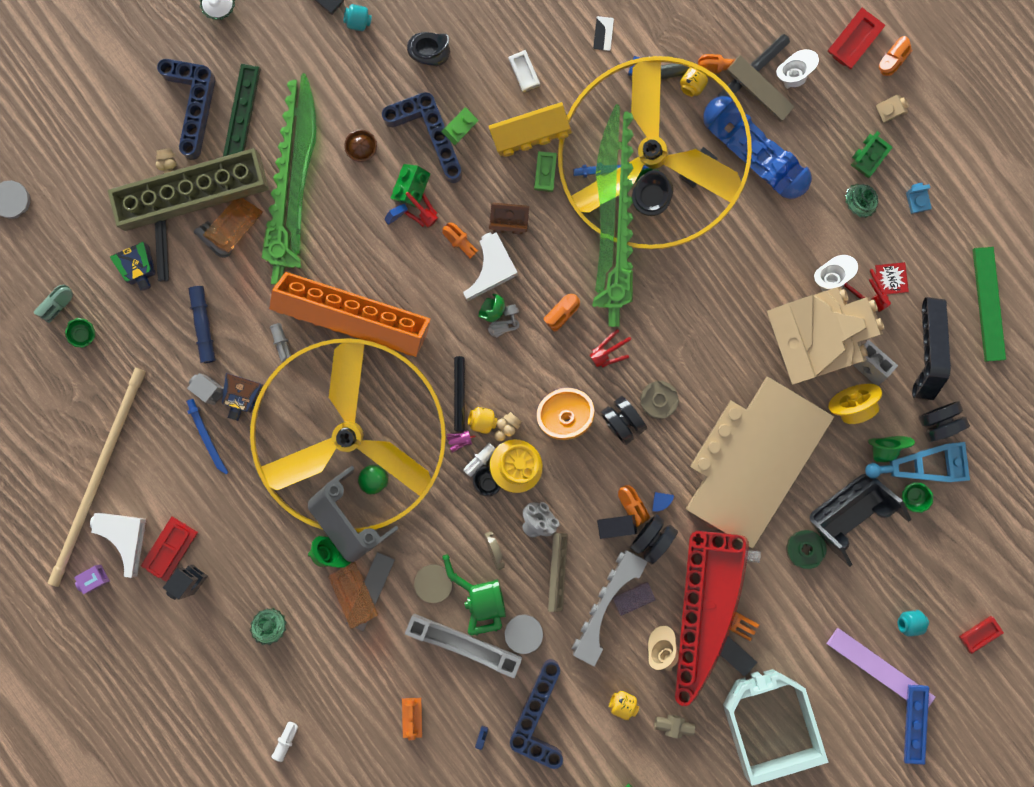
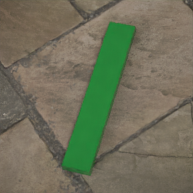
(989, 304)

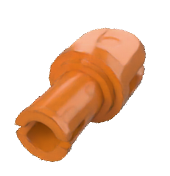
(715, 63)
(459, 239)

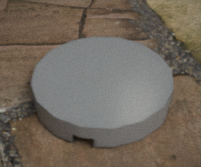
(13, 199)
(523, 634)

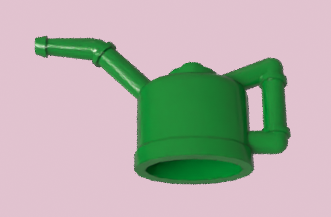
(483, 602)

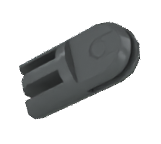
(199, 231)

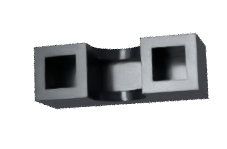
(184, 582)

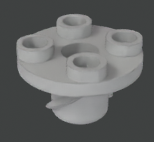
(539, 520)

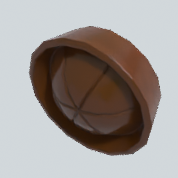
(360, 145)

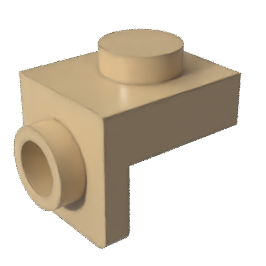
(892, 108)

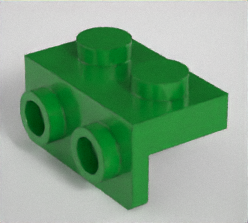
(871, 156)
(411, 180)

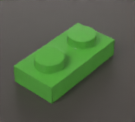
(459, 126)
(545, 171)

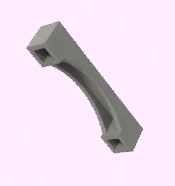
(463, 644)
(588, 646)

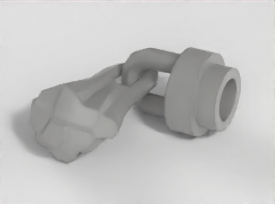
(500, 327)

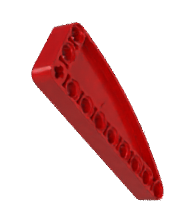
(719, 595)

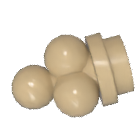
(165, 161)
(506, 427)

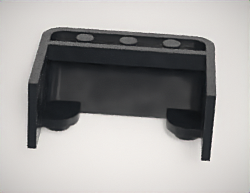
(850, 508)

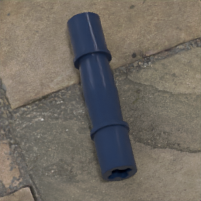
(201, 324)

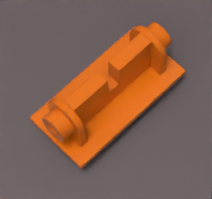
(412, 718)

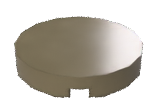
(659, 399)
(494, 550)
(432, 583)

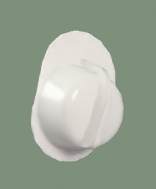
(797, 68)
(836, 272)

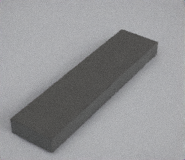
(376, 578)

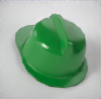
(889, 448)
(326, 554)

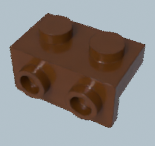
(509, 218)

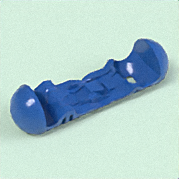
(768, 159)

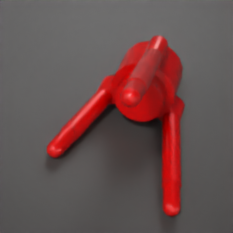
(428, 217)
(880, 298)
(600, 356)

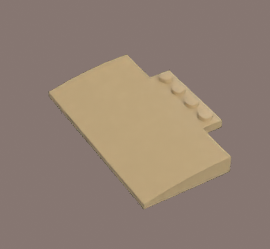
(755, 459)

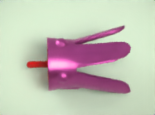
(460, 440)

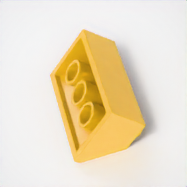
(530, 129)

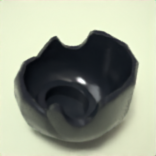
(484, 483)

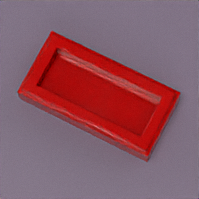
(981, 634)

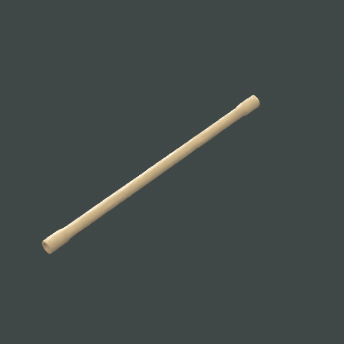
(59, 569)

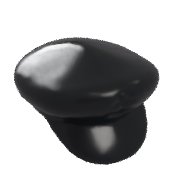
(429, 48)
(652, 193)

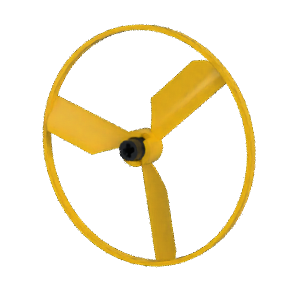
(691, 164)
(344, 396)

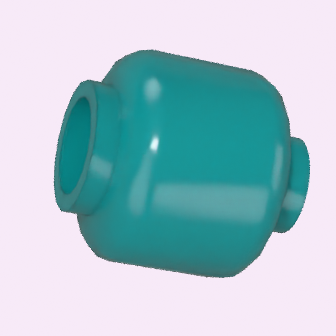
(357, 17)
(913, 623)

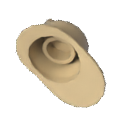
(663, 649)

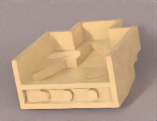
(824, 332)

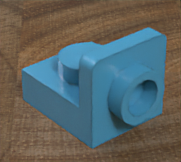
(918, 198)

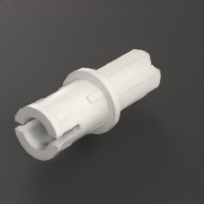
(479, 460)
(285, 741)

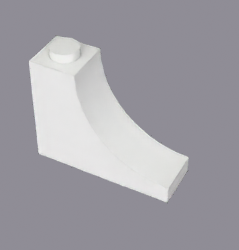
(496, 267)
(125, 534)

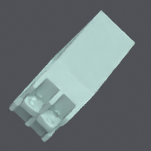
(786, 764)

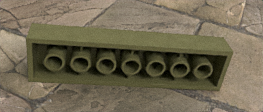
(188, 189)

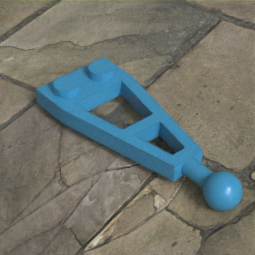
(955, 463)

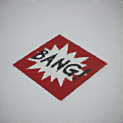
(893, 277)

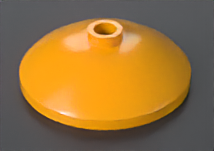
(565, 405)

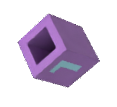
(91, 579)

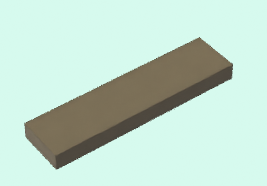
(760, 88)
(557, 574)

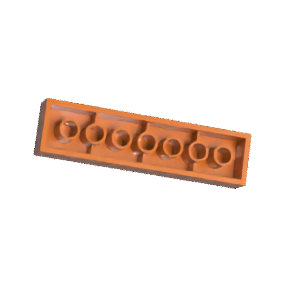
(349, 313)

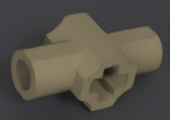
(674, 726)

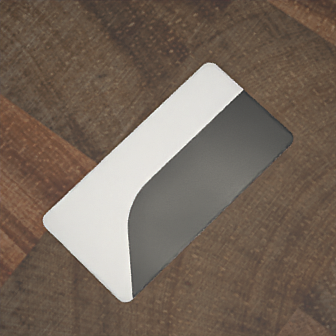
(603, 33)

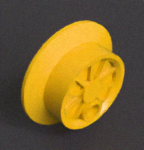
(856, 403)
(516, 466)

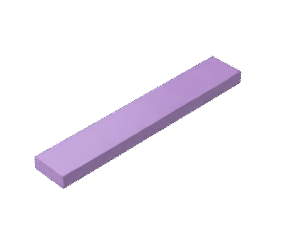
(872, 663)

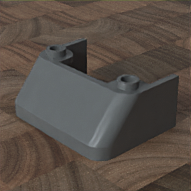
(336, 525)

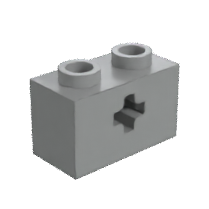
(877, 366)
(205, 388)

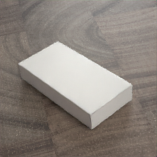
(524, 71)

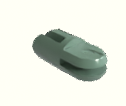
(54, 303)

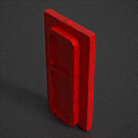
(856, 38)
(169, 549)

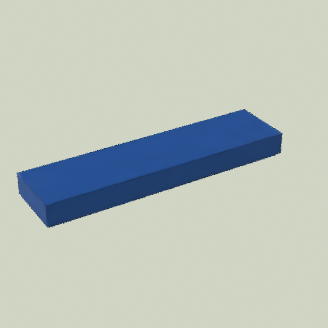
(916, 724)

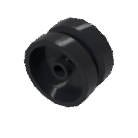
(621, 421)
(944, 423)
(656, 541)

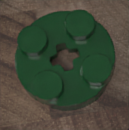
(815, 555)

